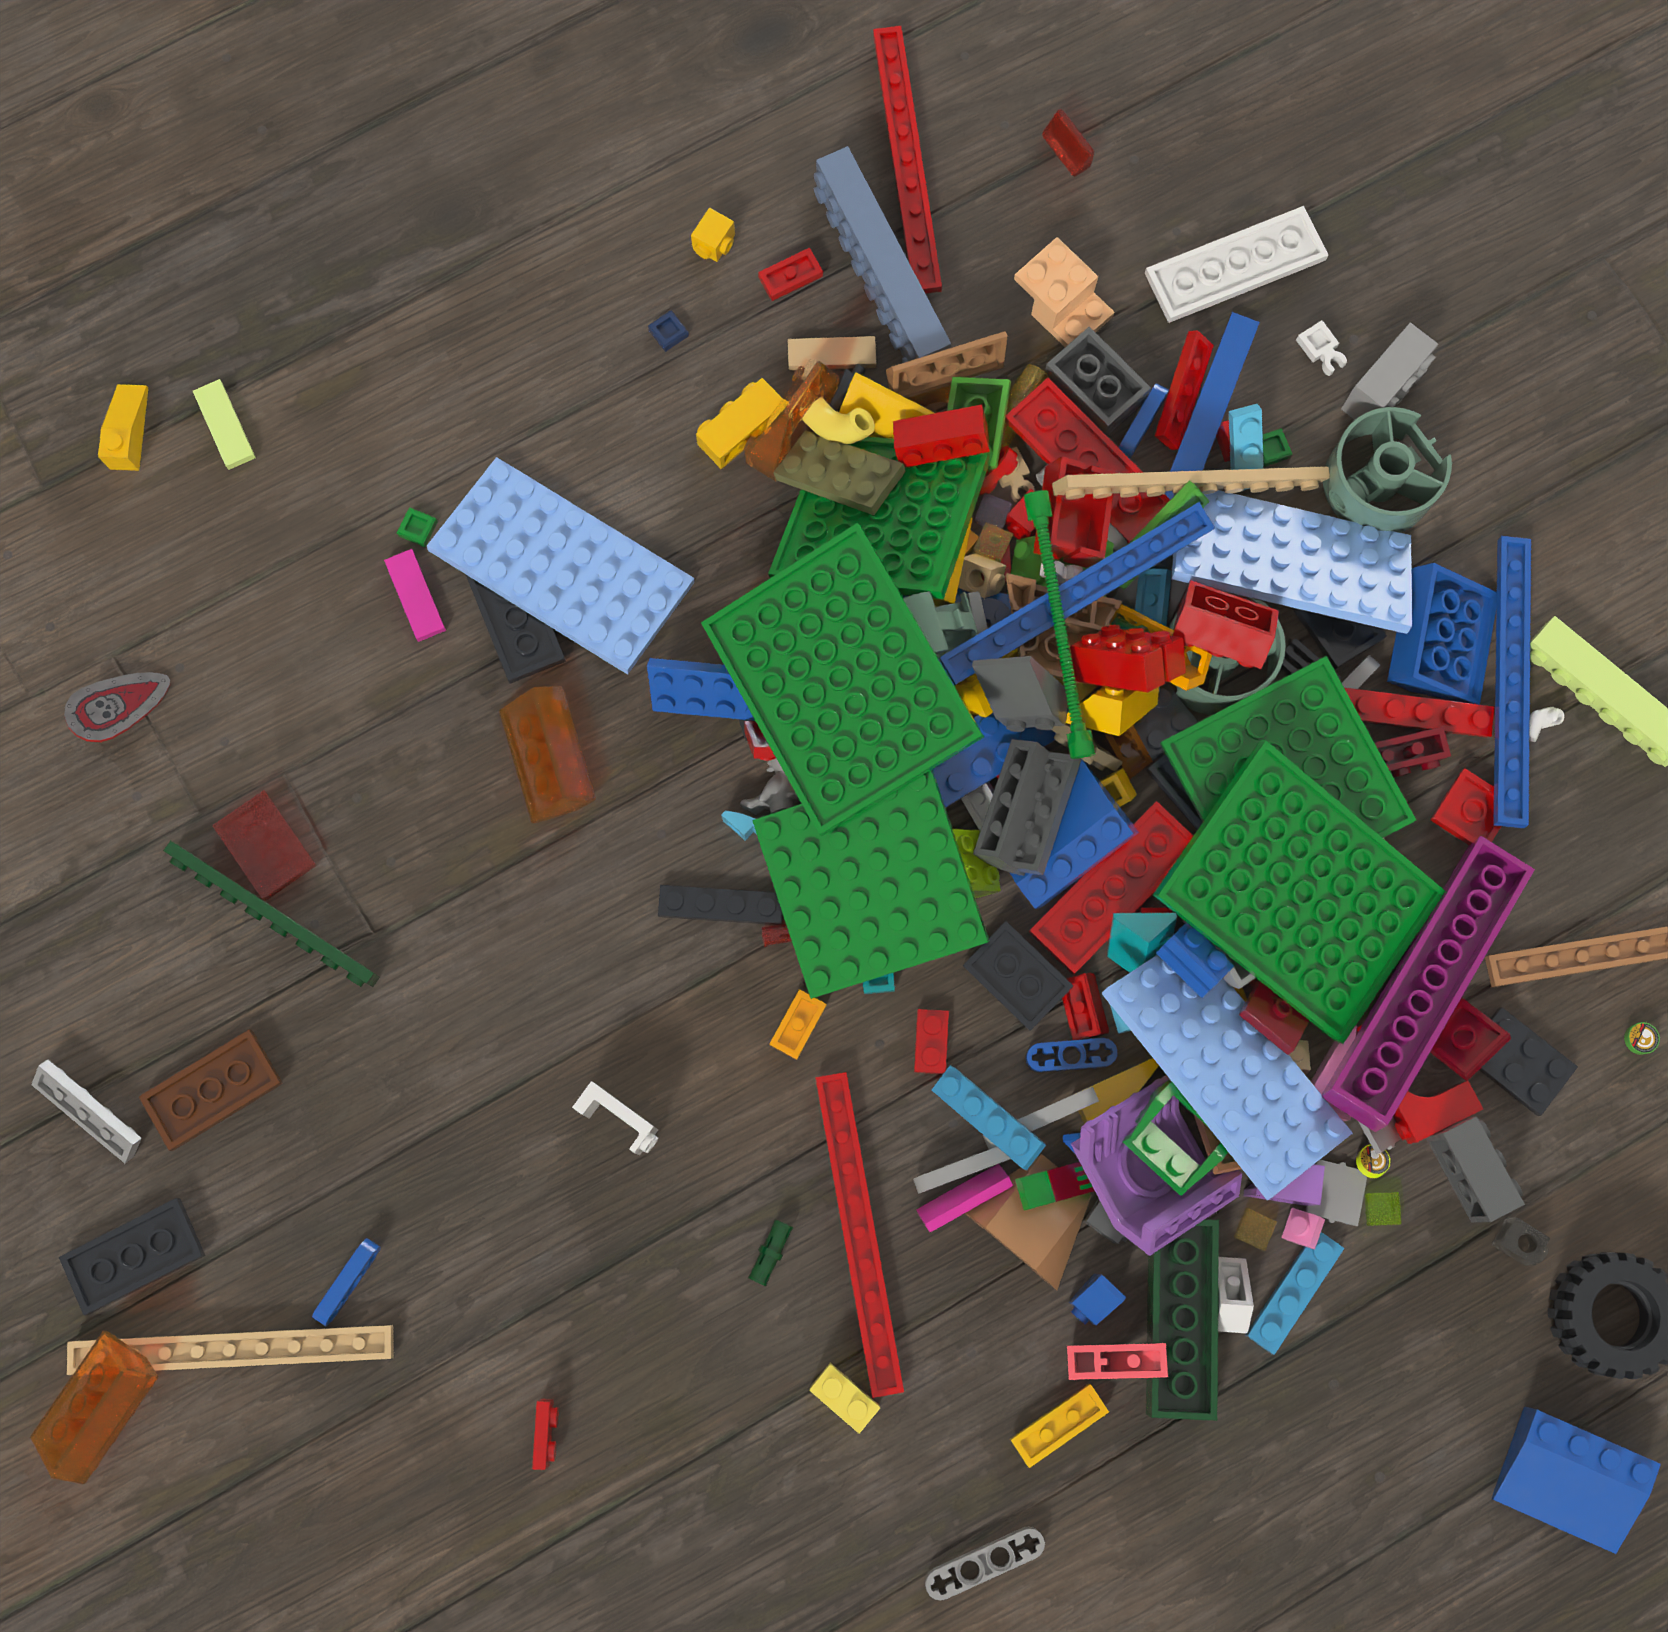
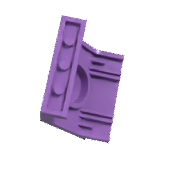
(1131, 1192)

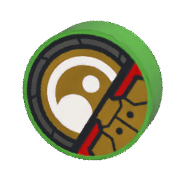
(1642, 1038)

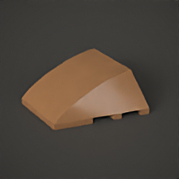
(1044, 646)
(1037, 1235)

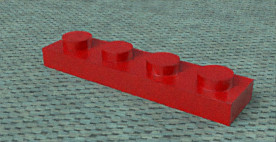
(1184, 390)

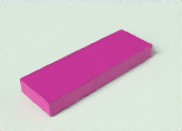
(415, 595)
(964, 1197)

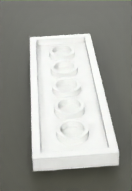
(1236, 264)

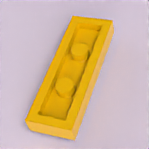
(1059, 1425)

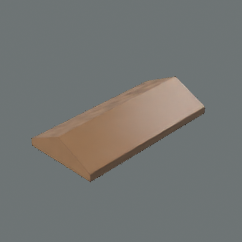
(939, 368)

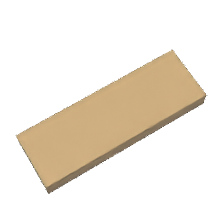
(833, 352)

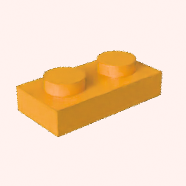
(798, 1024)

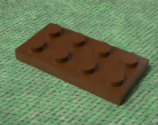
(210, 1090)

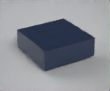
(668, 331)

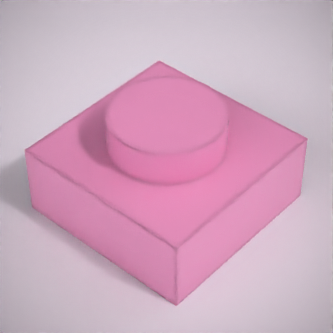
(1303, 1228)

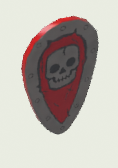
(114, 705)

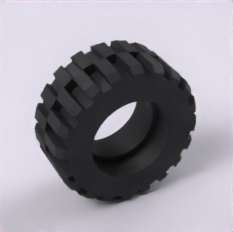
(1574, 1314)

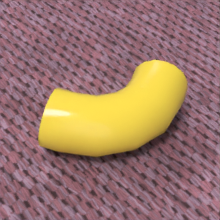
(837, 426)

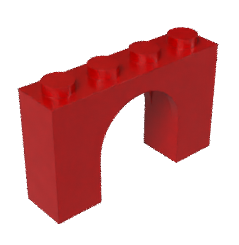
(1425, 1116)

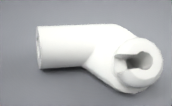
(1542, 719)

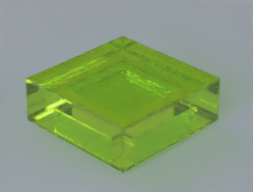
(1382, 1209)

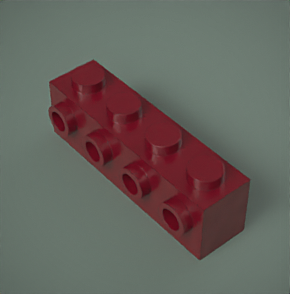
(1414, 750)

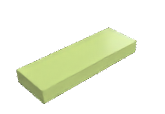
(224, 424)

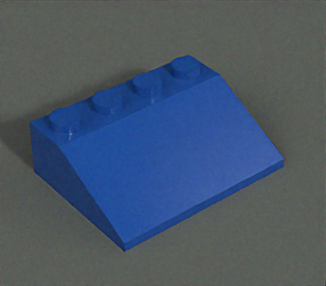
(1448, 636)
(1087, 834)
(1574, 1480)

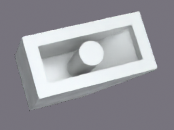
(1234, 1296)

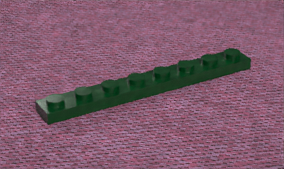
(281, 923)

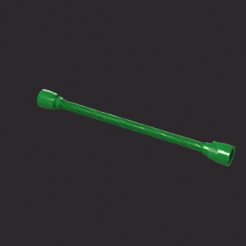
(1038, 510)

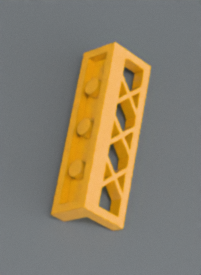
(1193, 676)

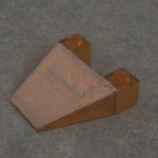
(774, 438)

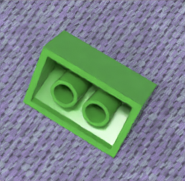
(993, 396)

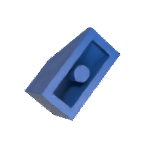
(1095, 1300)

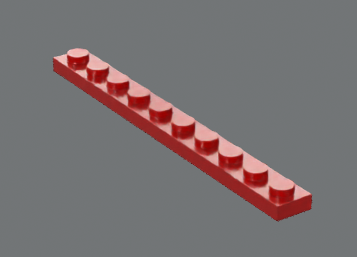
(907, 157)
(859, 1235)

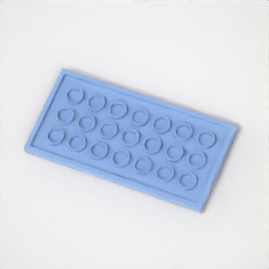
(1302, 561)
(561, 565)
(1229, 1074)

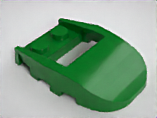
(1161, 1152)

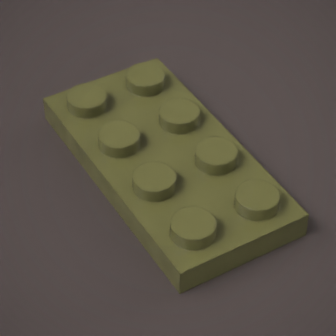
(839, 472)

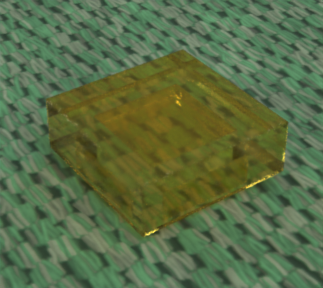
(993, 542)
(1255, 1229)

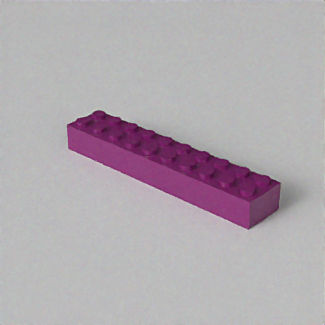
(1427, 985)

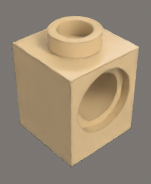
(971, 575)

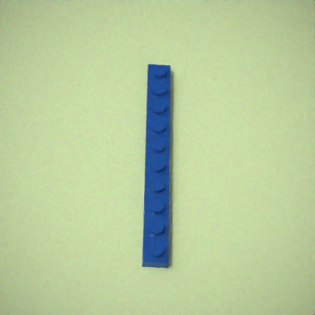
(1079, 591)
(1512, 682)

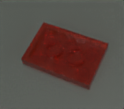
(264, 845)

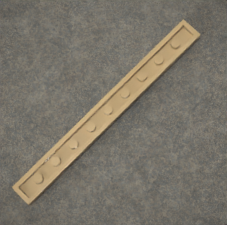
(1207, 481)
(253, 1348)

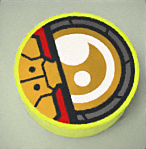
(1372, 1164)

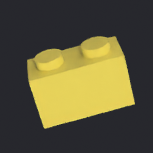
(844, 1398)

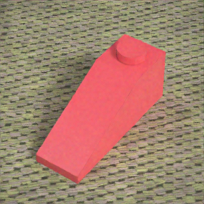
(1117, 1361)

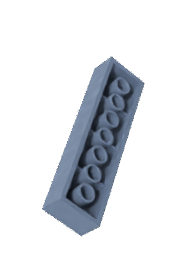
(878, 257)

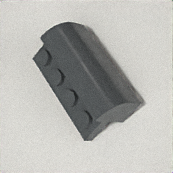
(1026, 808)

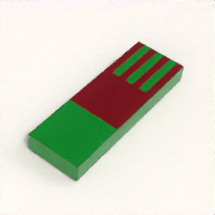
(1053, 1185)

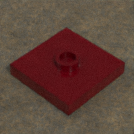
(1274, 1017)
(1468, 1040)

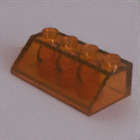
(547, 753)
(93, 1409)

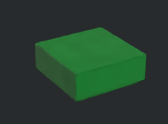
(1275, 448)
(417, 527)

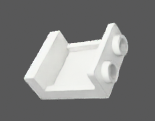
(595, 1095)

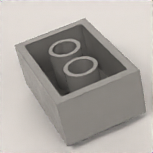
(1392, 373)

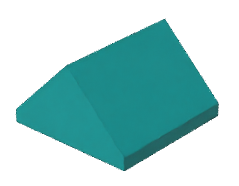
(1138, 937)

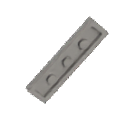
(86, 1111)

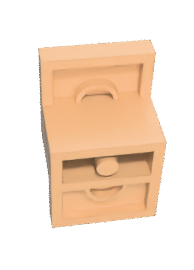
(1063, 293)

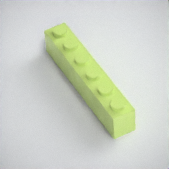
(1603, 687)

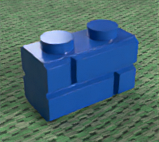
(1195, 959)

